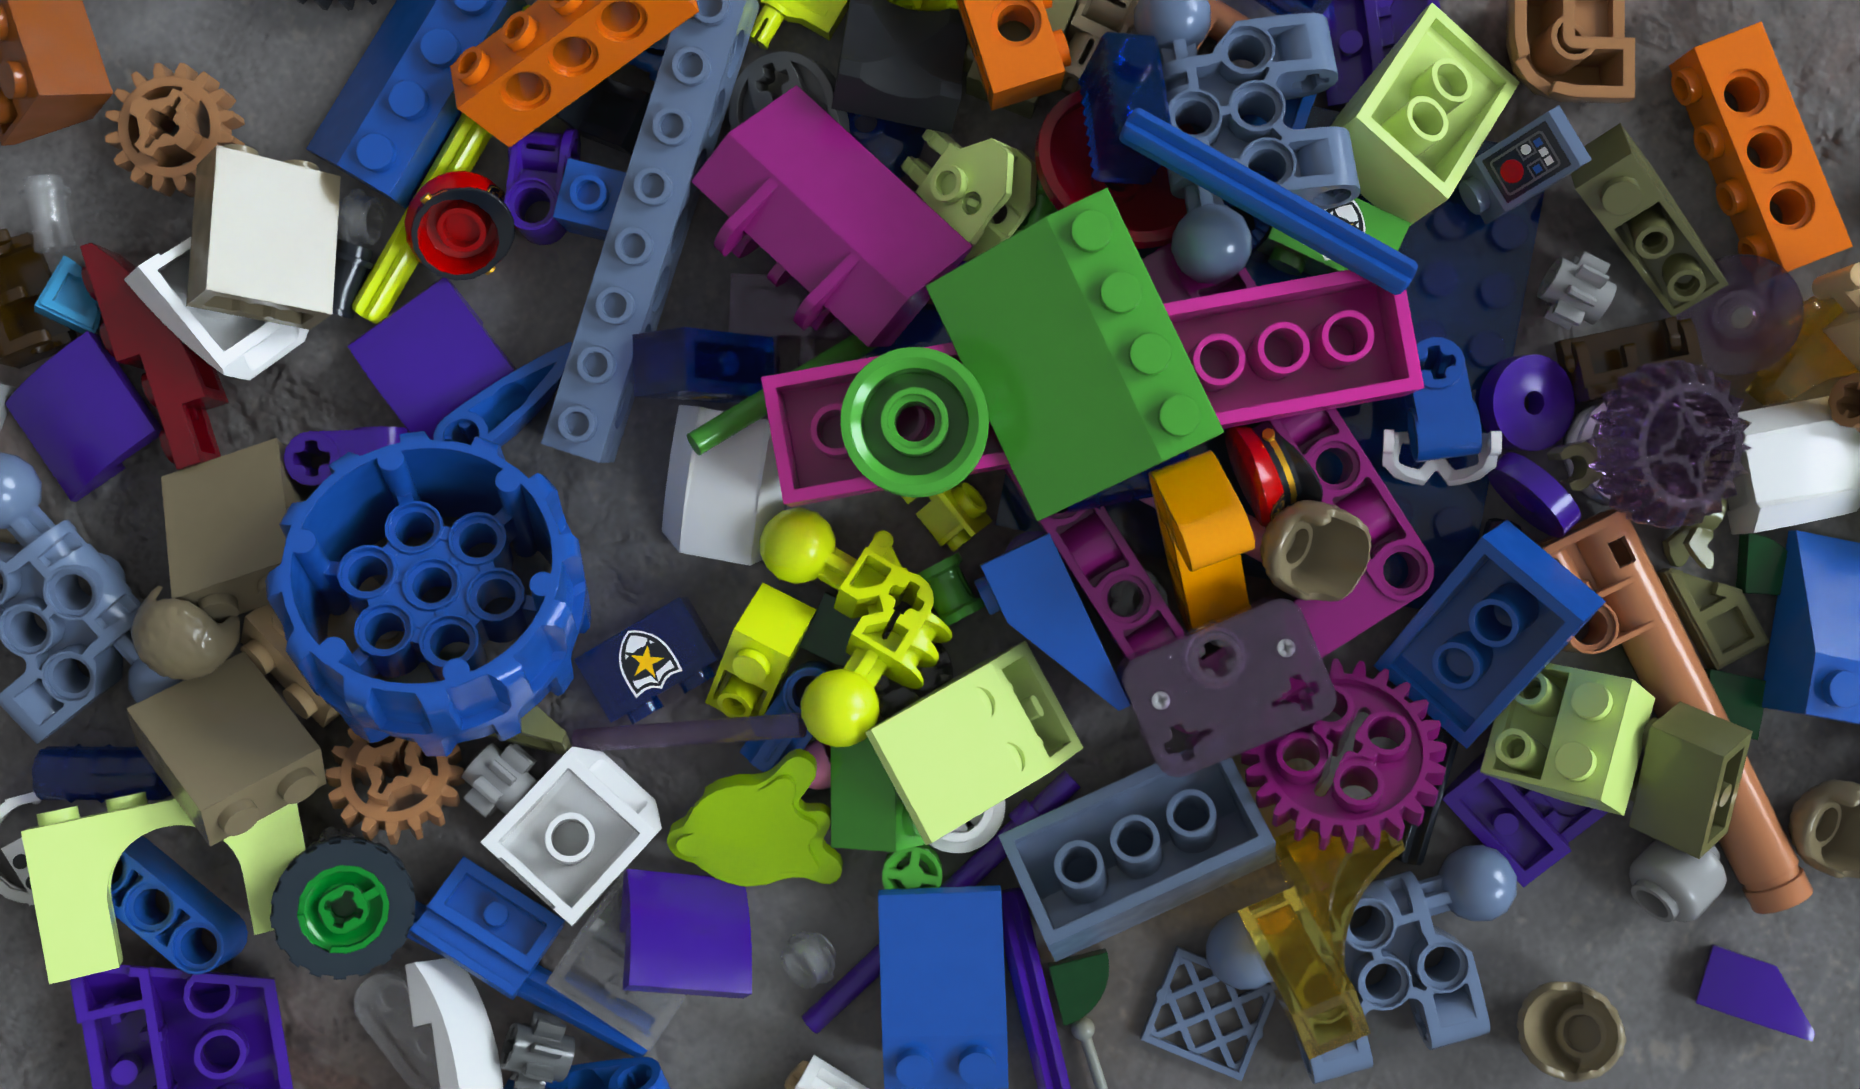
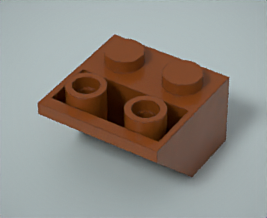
(47, 68)

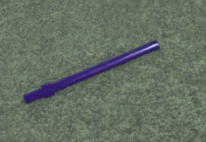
(968, 874)

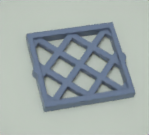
(1165, 995)

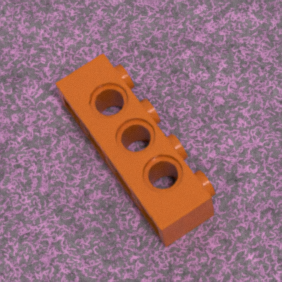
(554, 57)
(1010, 68)
(1773, 127)

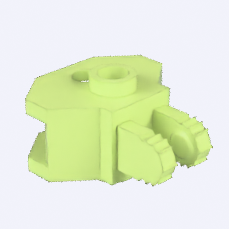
(973, 185)

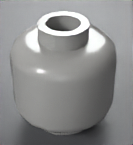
(1674, 883)

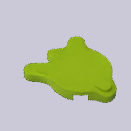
(760, 828)

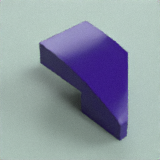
(1751, 992)

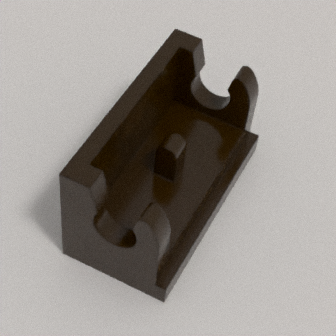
(24, 333)
(1601, 357)

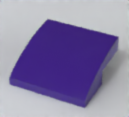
(1363, 36)
(430, 357)
(83, 415)
(1516, 821)
(685, 935)

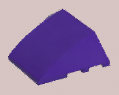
(181, 1030)

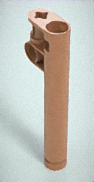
(1640, 617)

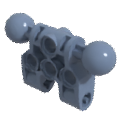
(1208, 90)
(94, 629)
(1444, 999)

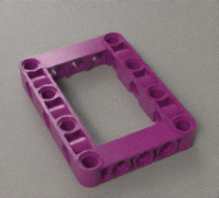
(1101, 557)

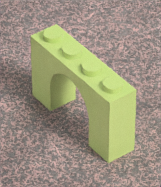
(75, 861)

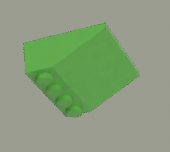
(1074, 355)

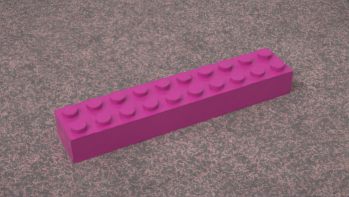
(1253, 348)

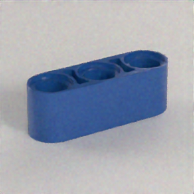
(191, 910)

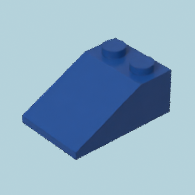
(1043, 605)
(1488, 631)
(1816, 631)
(943, 988)

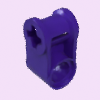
(536, 175)
(337, 443)

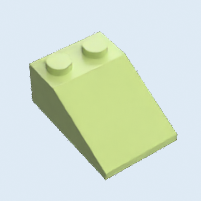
(1424, 116)

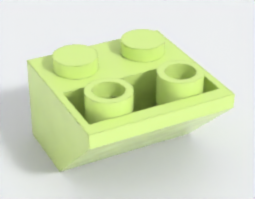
(1572, 737)

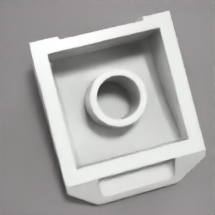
(227, 342)
(1798, 468)
(725, 495)
(575, 831)

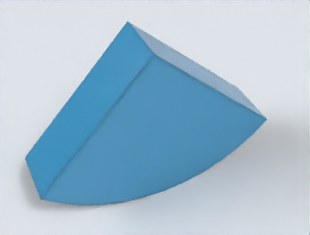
(68, 300)

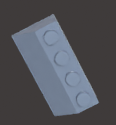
(1136, 852)

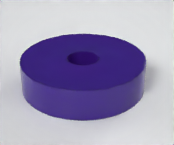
(1549, 402)
(1534, 494)

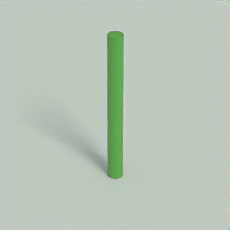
(754, 406)

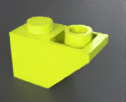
(759, 653)

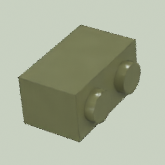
(1688, 778)

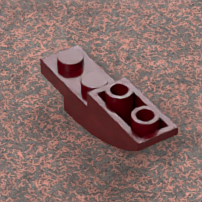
(174, 374)

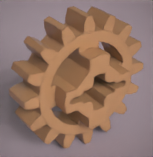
(154, 111)
(387, 801)

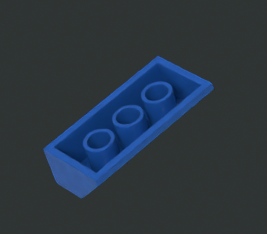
(403, 95)

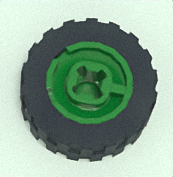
(343, 907)

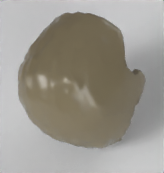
(1315, 551)
(181, 638)
(1827, 828)
(1570, 1031)

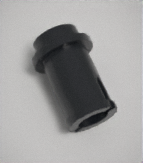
(350, 272)

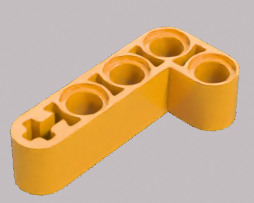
(1202, 537)

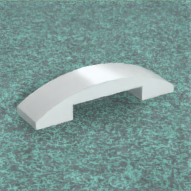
(462, 1032)

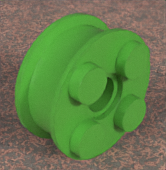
(915, 379)

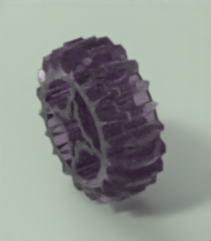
(1669, 444)

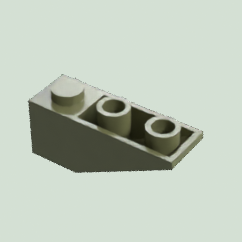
(1646, 222)

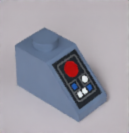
(1522, 166)

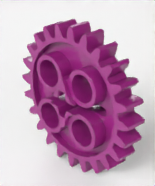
(1395, 777)

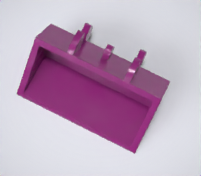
(828, 219)

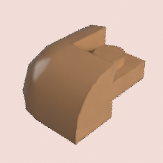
(1572, 49)

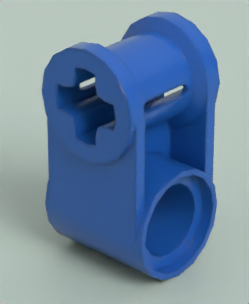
(1442, 415)

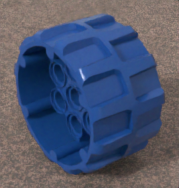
(405, 495)

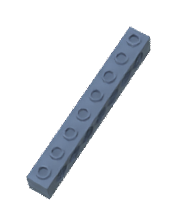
(648, 227)

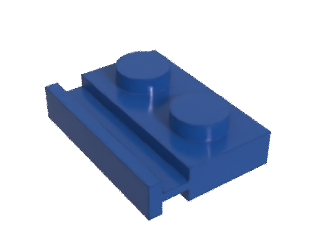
(487, 927)

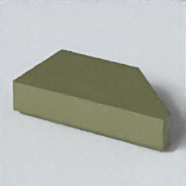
(1714, 616)

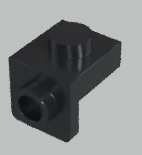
(608, 114)

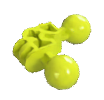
(843, 702)

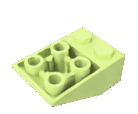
(974, 741)

